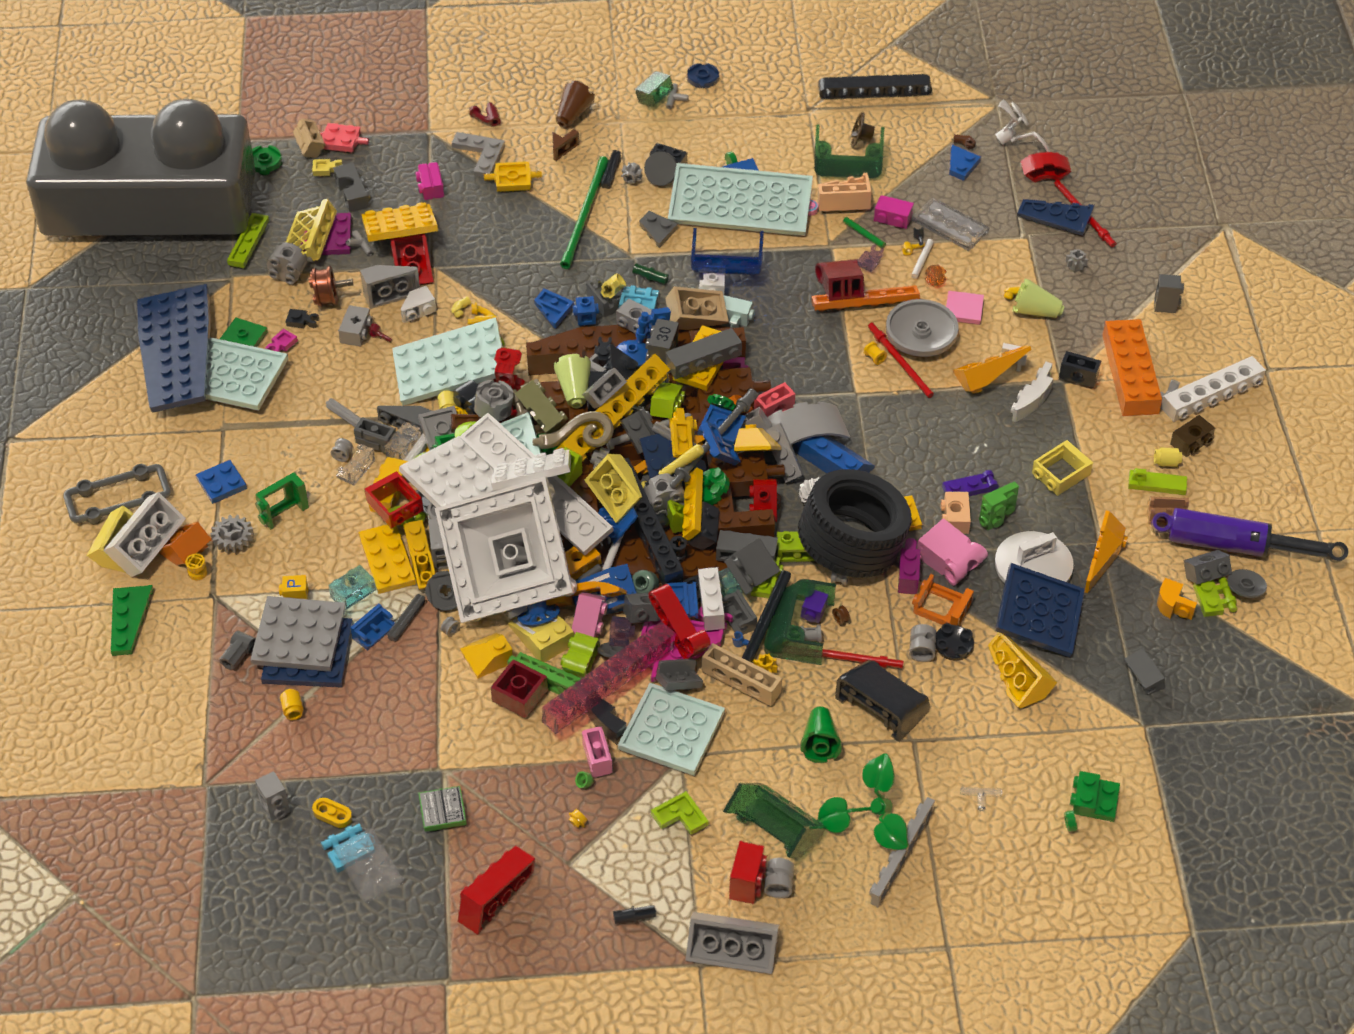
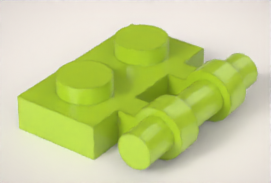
(1209, 598)

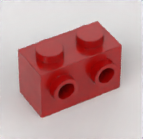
(764, 495)

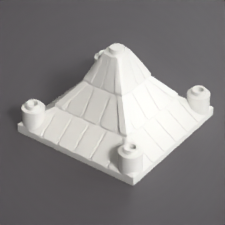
(504, 550)

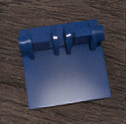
(622, 526)

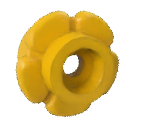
(577, 818)

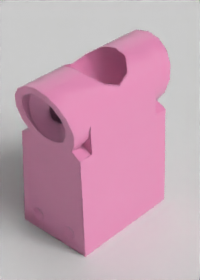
(950, 551)

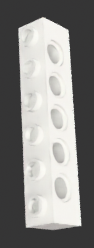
(1212, 389)

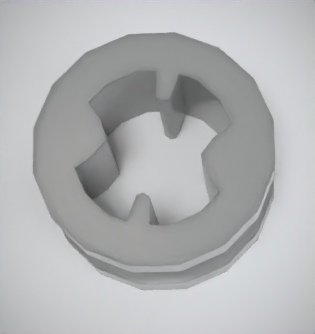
(450, 626)

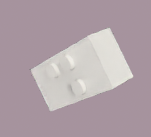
(144, 534)

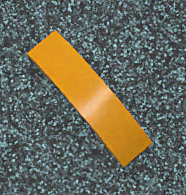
(606, 589)

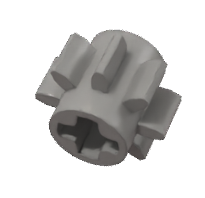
(631, 173)
(1076, 260)
(598, 456)

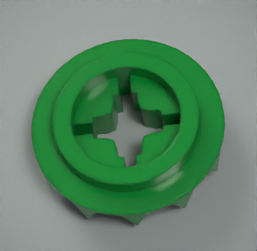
(722, 402)

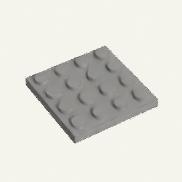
(298, 633)

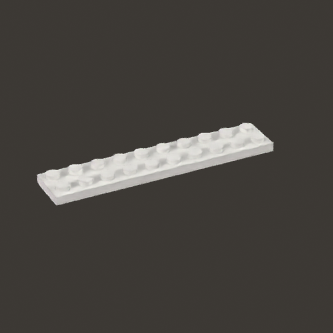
(574, 516)

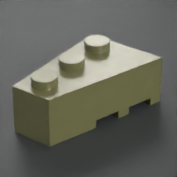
(541, 407)

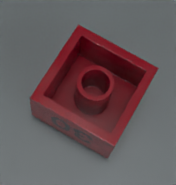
(519, 688)

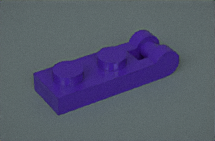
(972, 484)

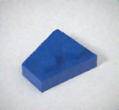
(962, 162)
(553, 306)

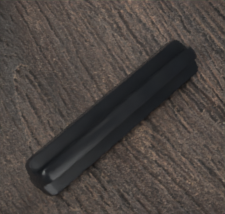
(610, 169)

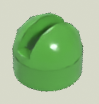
(583, 777)

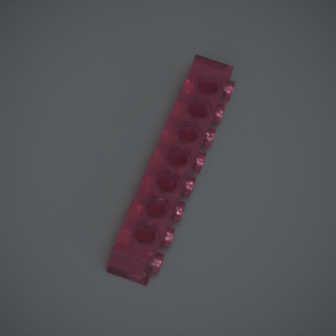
(608, 677)

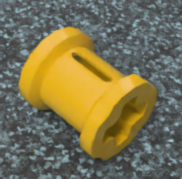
(875, 353)

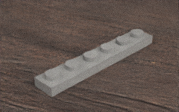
(898, 857)

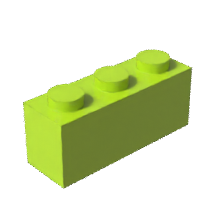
(666, 400)

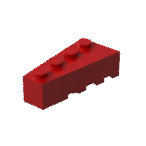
(494, 888)

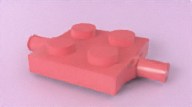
(342, 137)

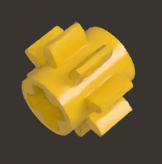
(767, 662)

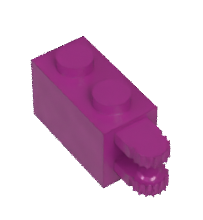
(909, 568)

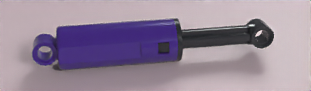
(1238, 535)

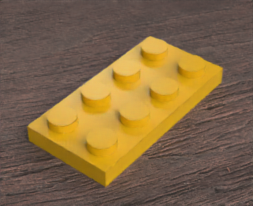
(703, 378)
(387, 558)

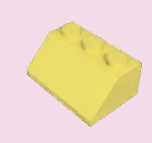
(111, 527)

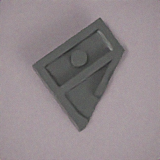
(657, 227)

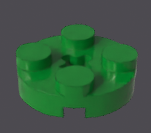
(272, 157)
(720, 484)

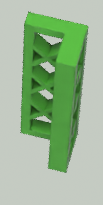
(556, 678)

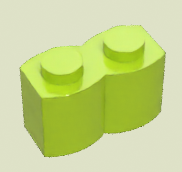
(580, 655)

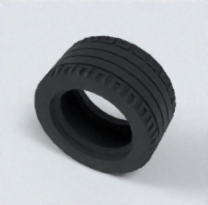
(846, 548)

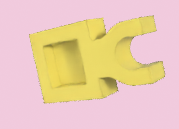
(323, 167)

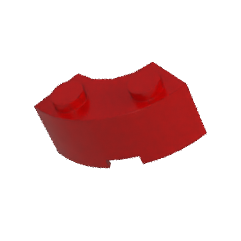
(1045, 166)

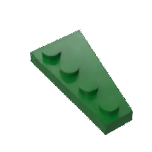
(127, 616)

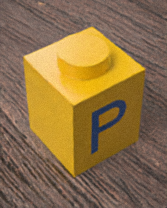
(294, 587)

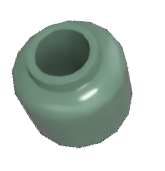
(645, 581)

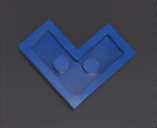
(719, 448)

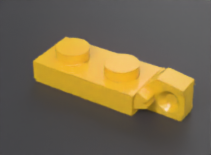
(680, 433)

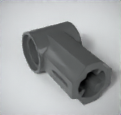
(239, 646)

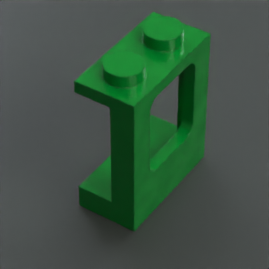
(294, 494)

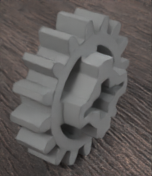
(232, 533)

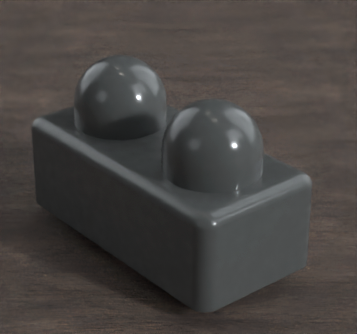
(141, 172)

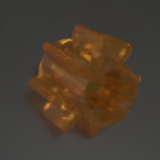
(935, 275)

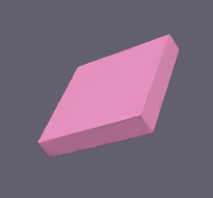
(965, 306)

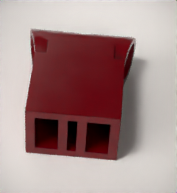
(841, 279)

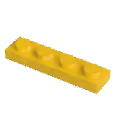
(693, 504)

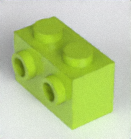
(790, 548)

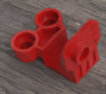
(506, 362)

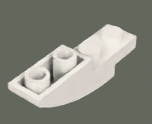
(1033, 395)

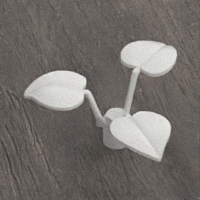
(1008, 133)

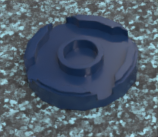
(702, 75)

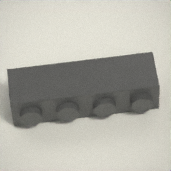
(703, 353)

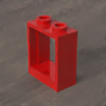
(394, 483)

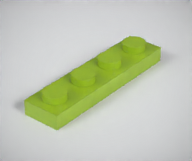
(248, 240)

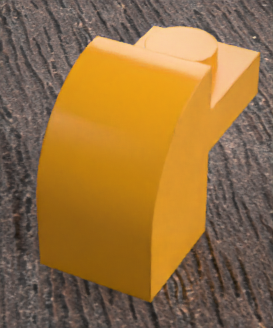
(1171, 602)

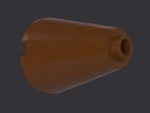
(573, 103)

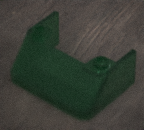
(846, 165)
(787, 640)
(775, 815)

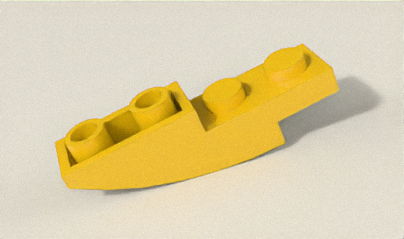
(419, 552)

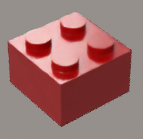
(747, 872)

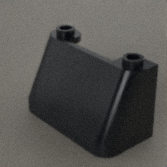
(884, 695)

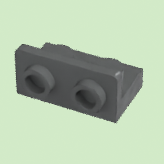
(638, 426)

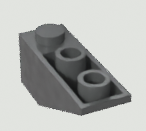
(399, 414)

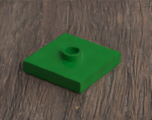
(244, 332)

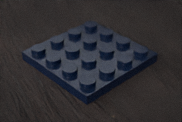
(1040, 610)
(306, 677)

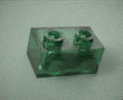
(654, 89)

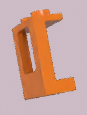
(958, 610)

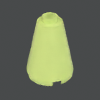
(1037, 301)
(573, 377)

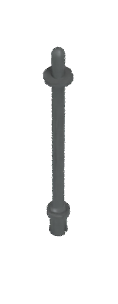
(743, 405)

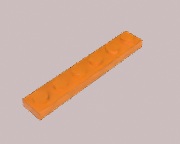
(871, 297)

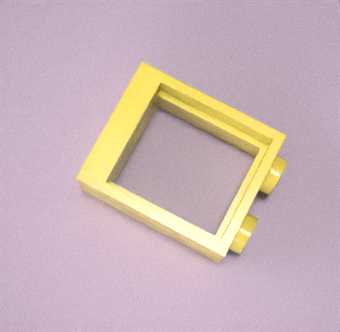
(1073, 457)

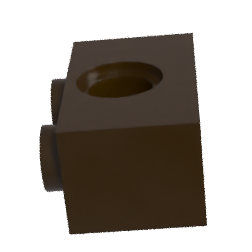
(1193, 436)

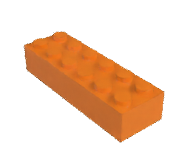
(1131, 367)

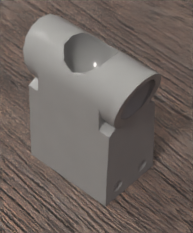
(437, 548)

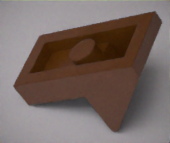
(564, 144)

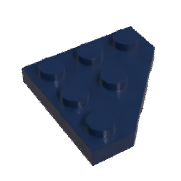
(659, 454)

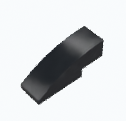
(604, 716)

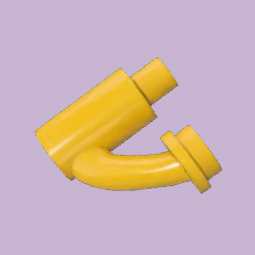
(475, 309)

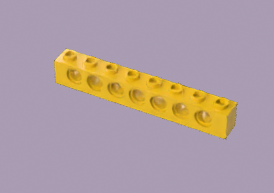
(655, 369)

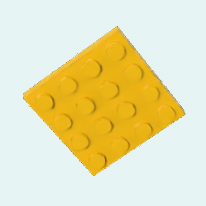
(399, 222)

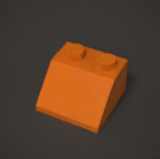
(184, 542)

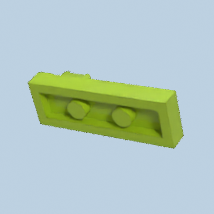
(1157, 482)

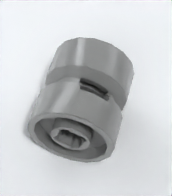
(922, 643)
(779, 878)

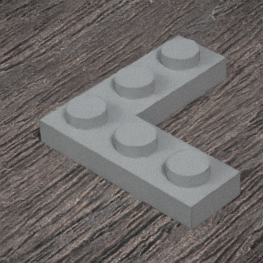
(488, 147)
(786, 455)

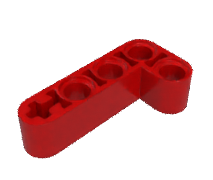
(673, 615)

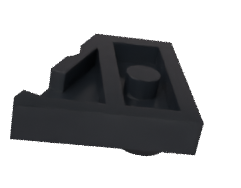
(622, 362)

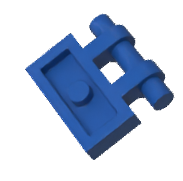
(646, 319)

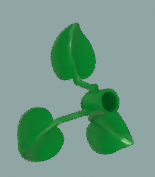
(892, 828)

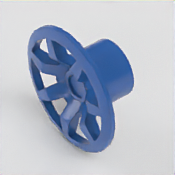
(538, 610)

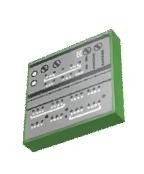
(442, 808)

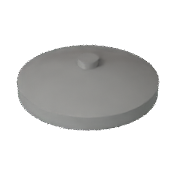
(922, 327)

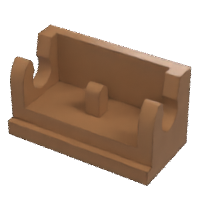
(1166, 505)

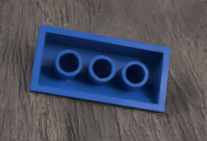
(830, 454)

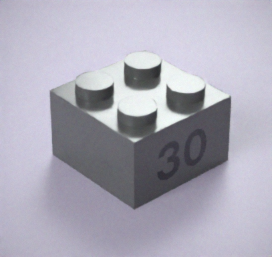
(663, 338)

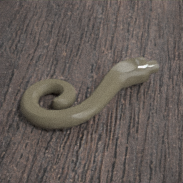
(554, 439)

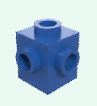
(585, 310)

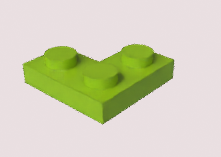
(683, 809)

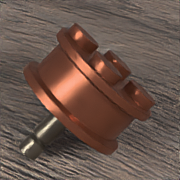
(325, 286)

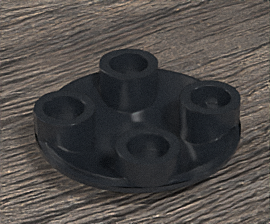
(954, 641)

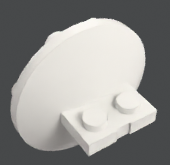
(1036, 552)

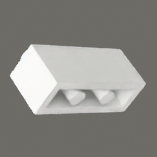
(711, 599)

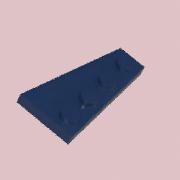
(1066, 217)

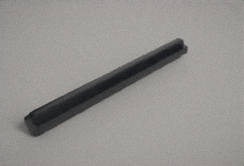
(766, 616)

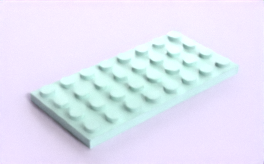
(740, 199)

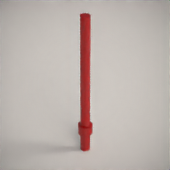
(1103, 233)
(881, 337)
(883, 661)

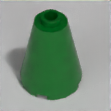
(820, 737)

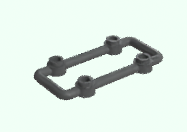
(85, 488)

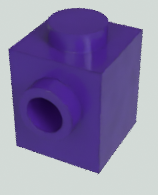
(814, 606)

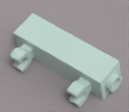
(738, 311)

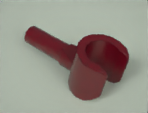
(375, 331)

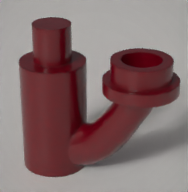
(492, 114)

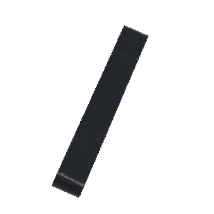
(874, 86)

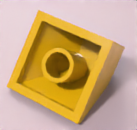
(754, 439)
(487, 654)

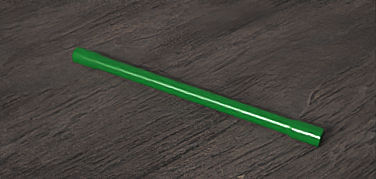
(569, 253)

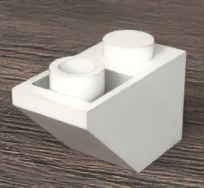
(418, 304)

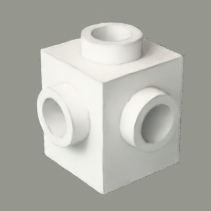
(712, 281)

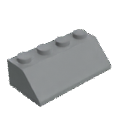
(732, 942)

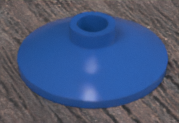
(634, 350)

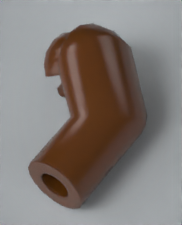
(966, 140)

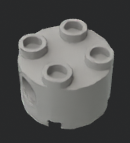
(286, 263)
(494, 399)
(660, 492)

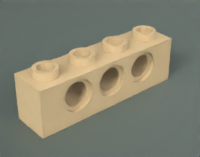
(741, 674)

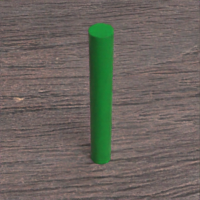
(864, 232)

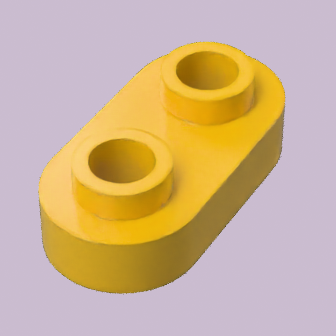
(333, 814)

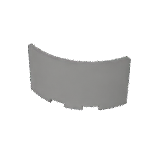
(810, 421)

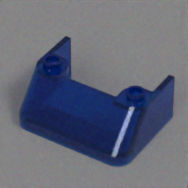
(726, 264)

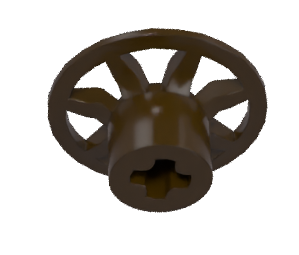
(864, 131)

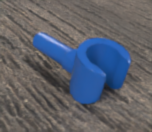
(739, 641)

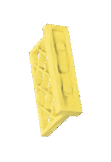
(317, 234)

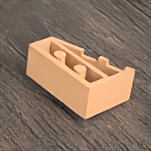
(845, 195)

